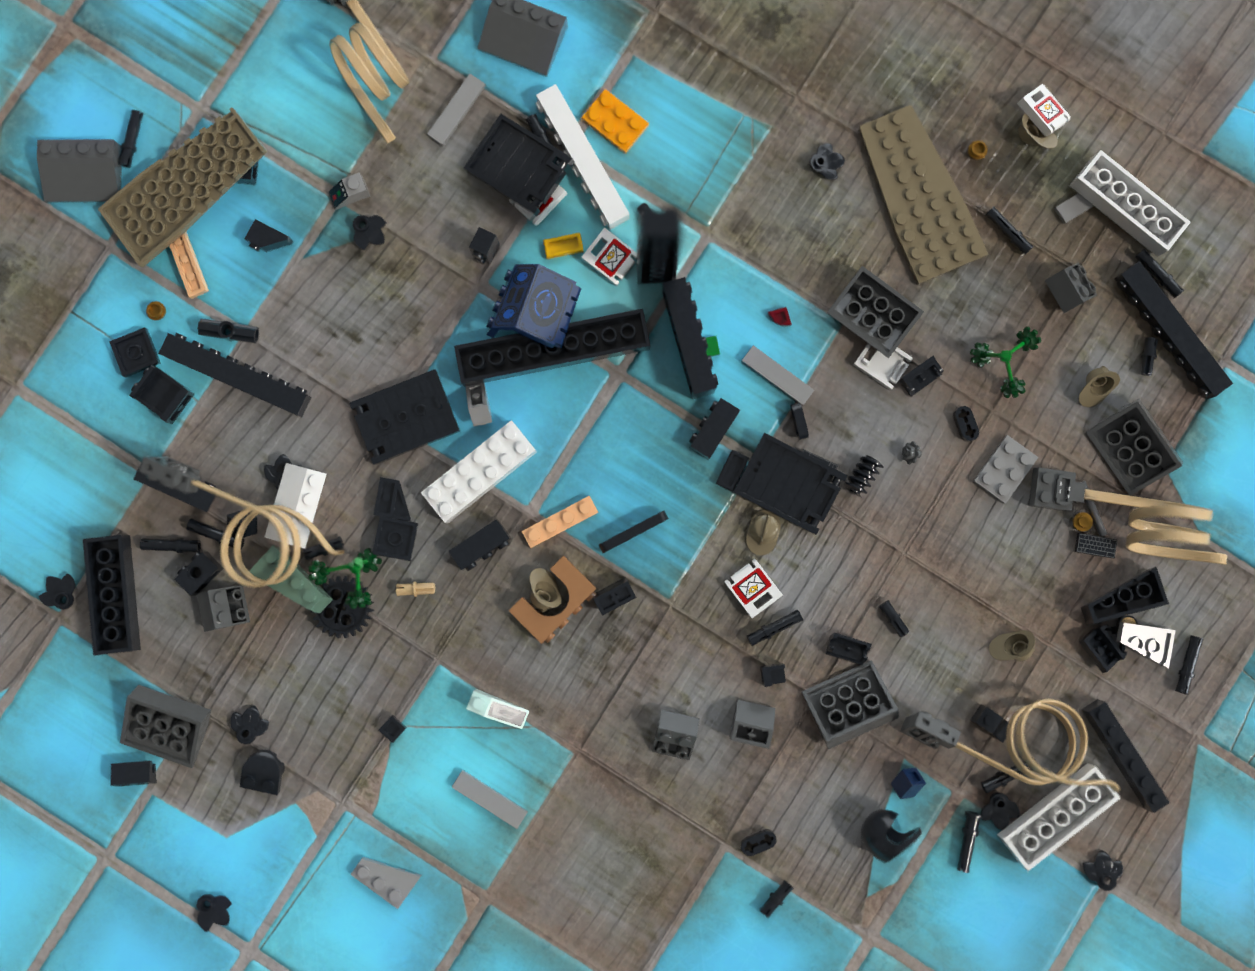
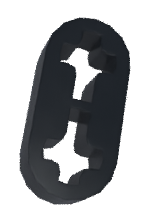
(799, 421)
(970, 422)
(760, 847)

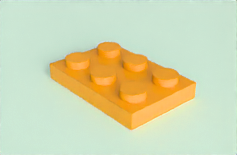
(615, 121)

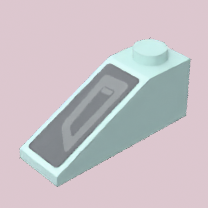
(497, 709)

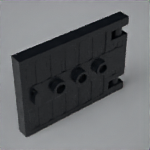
(518, 164)
(405, 416)
(789, 483)

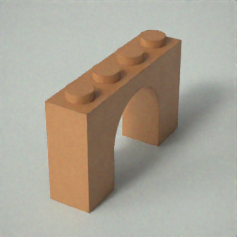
(542, 625)

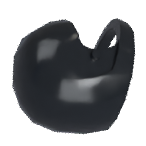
(882, 839)

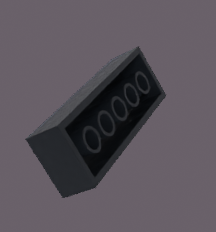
(688, 337)
(111, 594)

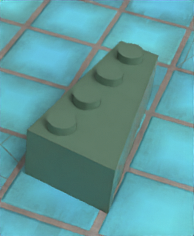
(295, 587)

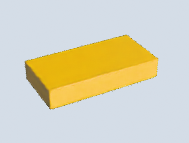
(563, 246)

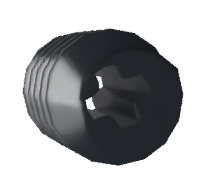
(863, 475)

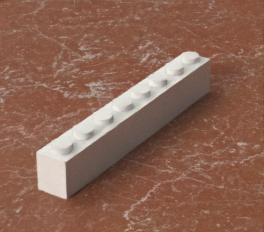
(586, 163)

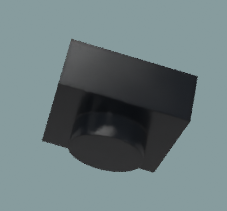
(392, 728)

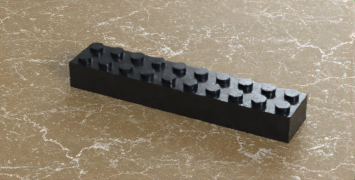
(658, 244)
(583, 343)

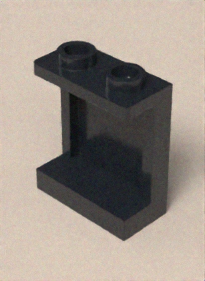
(161, 394)

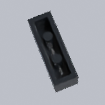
(713, 428)
(480, 545)

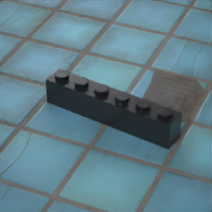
(1125, 756)

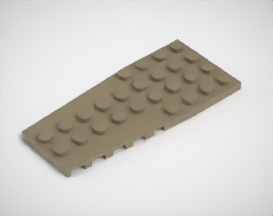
(182, 187)
(920, 197)

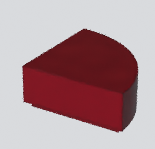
(780, 317)

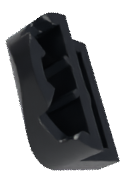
(1103, 647)
(262, 772)

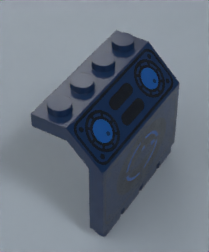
(535, 304)

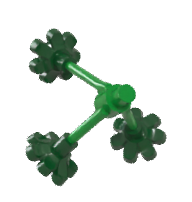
(982, 356)
(366, 560)

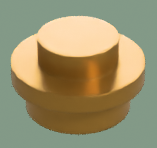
(977, 150)
(156, 311)
(1082, 521)

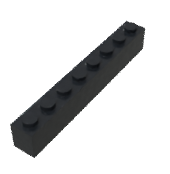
(1173, 331)
(235, 375)

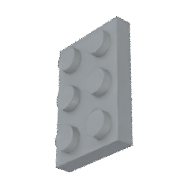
(1005, 469)

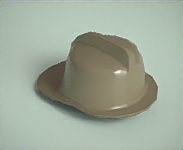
(1033, 136)
(1098, 386)
(763, 532)
(544, 590)
(1013, 646)

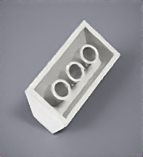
(301, 492)

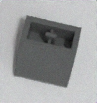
(1071, 287)
(223, 607)
(753, 724)
(675, 735)

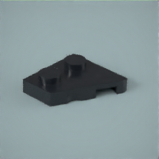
(391, 500)

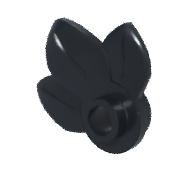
(829, 161)
(370, 233)
(275, 472)
(57, 590)
(250, 722)
(1000, 813)
(1103, 868)
(215, 913)

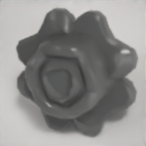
(911, 452)

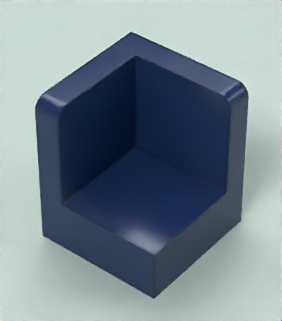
(908, 783)

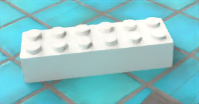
(1130, 203)
(478, 472)
(1057, 817)

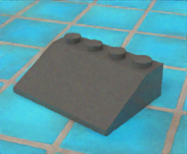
(523, 34)
(79, 169)
(875, 312)
(1135, 447)
(850, 704)
(164, 725)

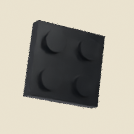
(134, 352)
(395, 538)

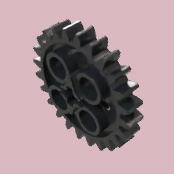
(358, 614)

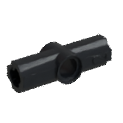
(239, 332)

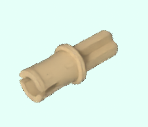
(415, 589)

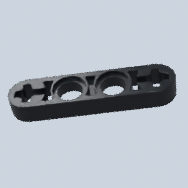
(633, 531)

